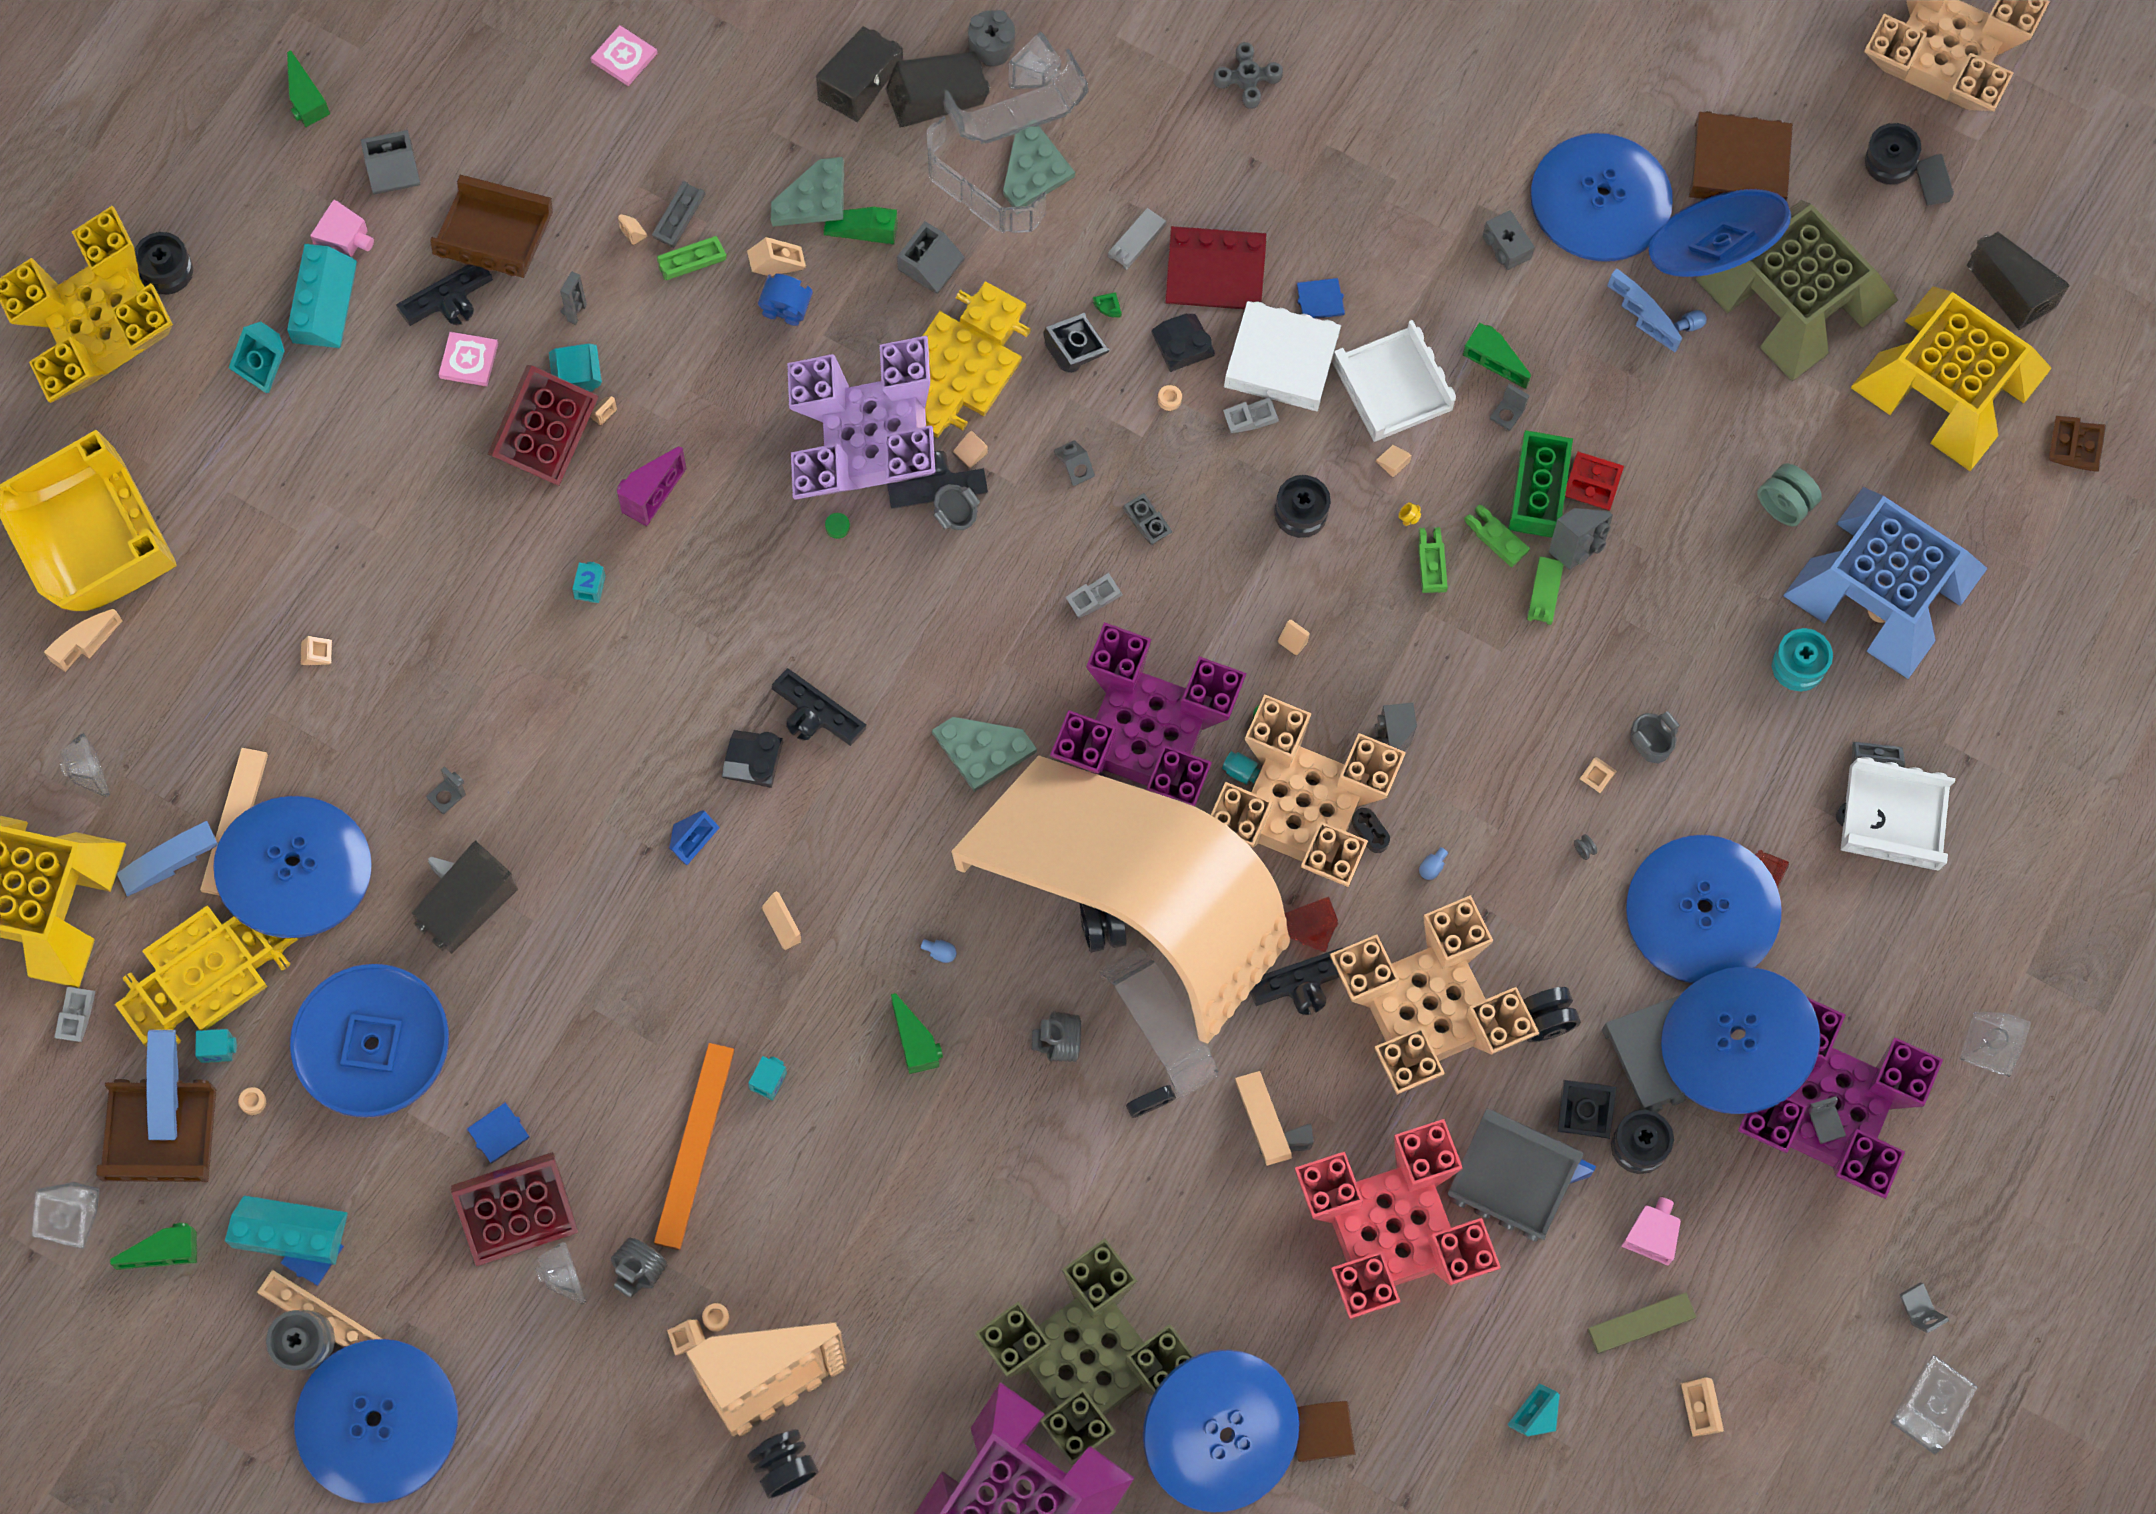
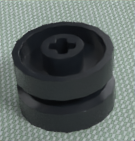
(1893, 153)
(164, 262)
(1302, 506)
(1096, 924)
(1551, 1013)
(1646, 1155)

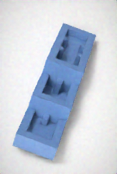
(1651, 317)
(167, 858)
(162, 1084)

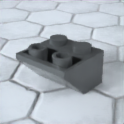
(390, 162)
(929, 258)
(1580, 535)
(1396, 725)

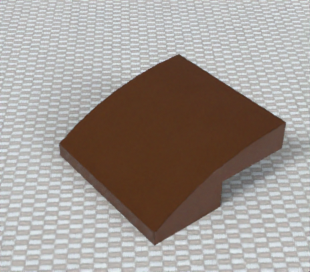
(2077, 443)
(1324, 1431)

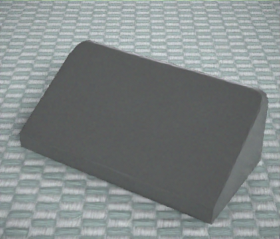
(1935, 180)
(1879, 753)

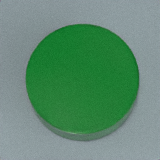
(837, 525)

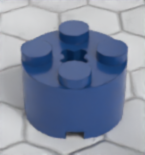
(784, 299)

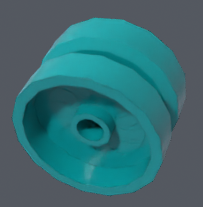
(1802, 659)

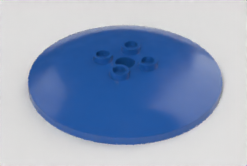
(1597, 224)
(1719, 233)
(296, 898)
(1695, 943)
(362, 1005)
(1746, 1072)
(1192, 1410)
(414, 1428)

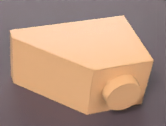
(775, 257)

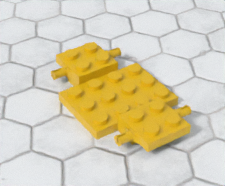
(970, 356)
(199, 973)

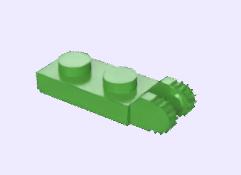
(1497, 536)
(1432, 562)

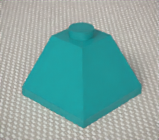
(258, 355)

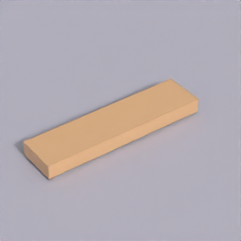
(1263, 1118)

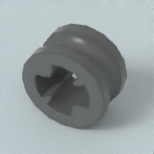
(1585, 847)

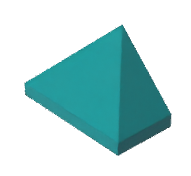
(1537, 1413)

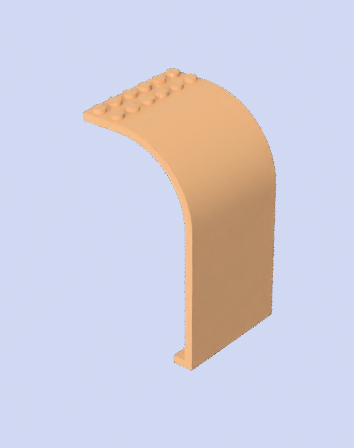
(1150, 864)

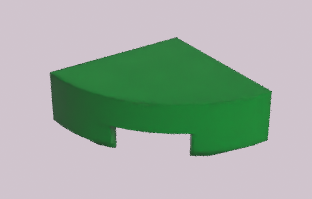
(1108, 305)

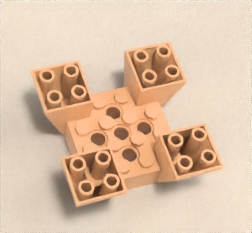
(1952, 47)
(1340, 788)
(1413, 1046)

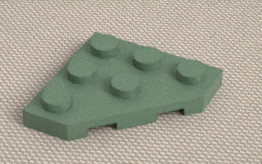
(1034, 168)
(813, 196)
(982, 749)

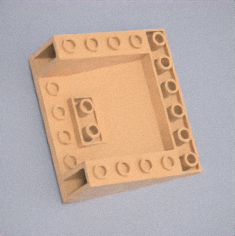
(764, 1369)

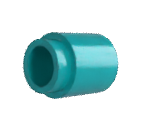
(1241, 768)

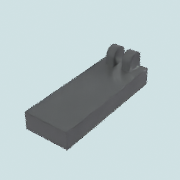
(678, 214)
(572, 297)

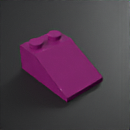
(650, 485)

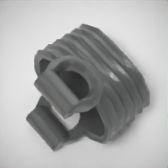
(955, 507)
(1652, 736)
(1066, 1037)
(637, 1261)

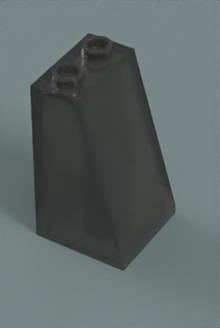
(858, 73)
(919, 86)
(2016, 279)
(464, 898)

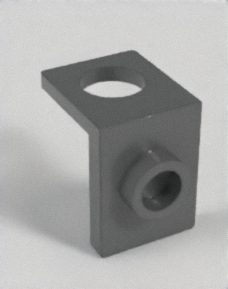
(1514, 401)
(1072, 455)
(452, 784)
(1826, 1120)
(1920, 1308)

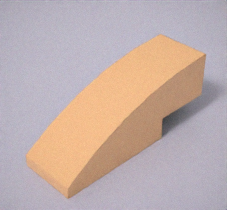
(82, 639)

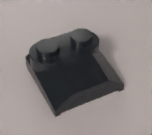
(1182, 341)
(1073, 343)
(752, 757)
(1586, 1109)

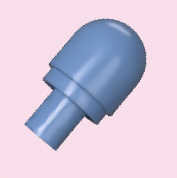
(1691, 321)
(1433, 864)
(940, 950)

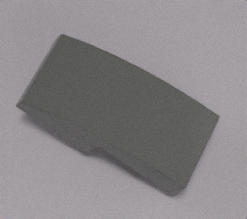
(1146, 519)

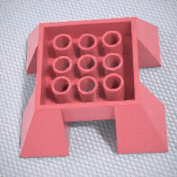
(1372, 1268)

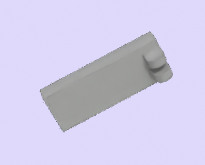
(1137, 238)

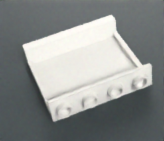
(1282, 355)
(1394, 382)
(1913, 809)

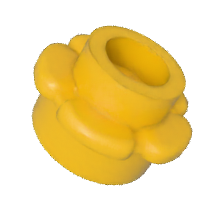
(1410, 514)

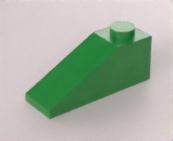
(304, 96)
(865, 224)
(1494, 353)
(917, 1042)
(164, 1248)

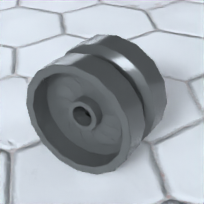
(285, 1336)

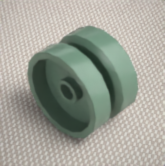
(1789, 494)

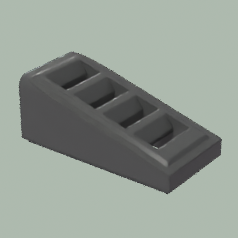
(1299, 1138)

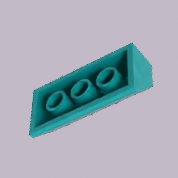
(321, 297)
(286, 1229)

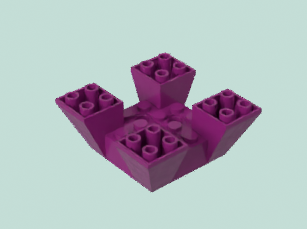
(1108, 745)
(1897, 1082)
(1004, 1460)

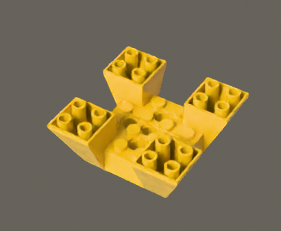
(94, 316)
(1947, 333)
(51, 946)

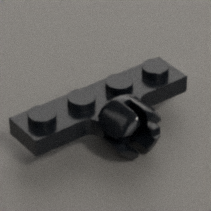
(446, 296)
(924, 488)
(815, 710)
(1298, 981)

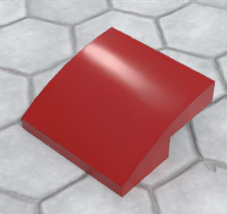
(1593, 481)

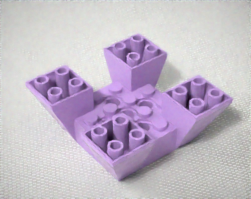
(871, 429)

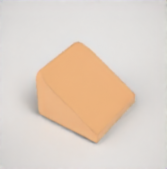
(631, 229)
(603, 410)
(971, 449)
(1394, 460)
(1294, 637)
(316, 651)
(1598, 774)
(686, 1336)

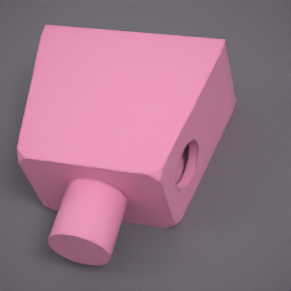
(342, 230)
(1655, 1232)

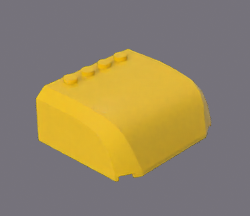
(83, 526)

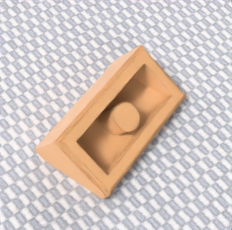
(781, 921)
(1702, 1407)

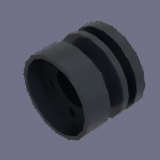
(785, 1468)

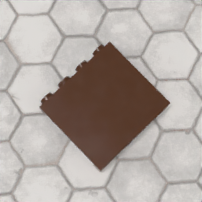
(1740, 155)
(493, 226)
(134, 1158)

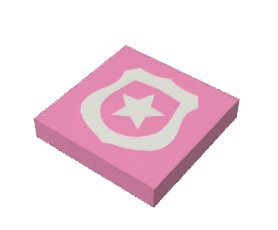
(624, 55)
(468, 359)

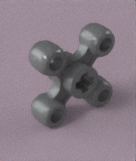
(1248, 75)

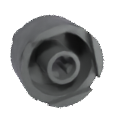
(991, 37)

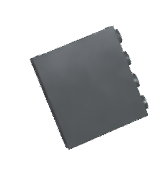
(1640, 1053)
(1514, 1175)

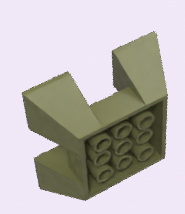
(1804, 282)
(1020, 1346)

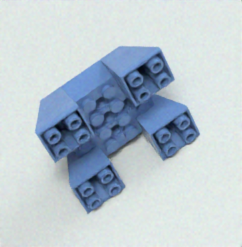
(1903, 602)

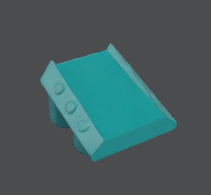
(577, 365)

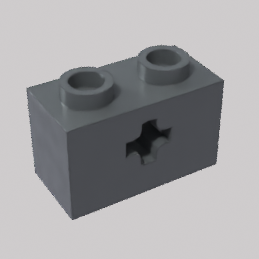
(1508, 240)

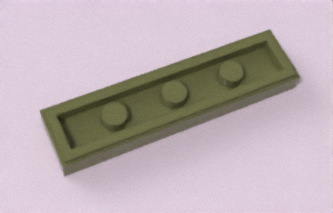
(1641, 1323)

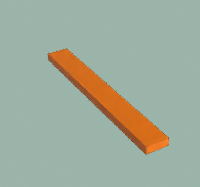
(694, 1146)

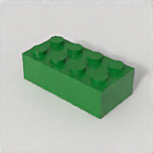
(1540, 483)

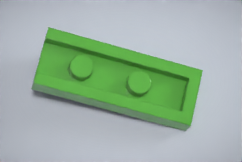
(691, 258)
(1545, 590)

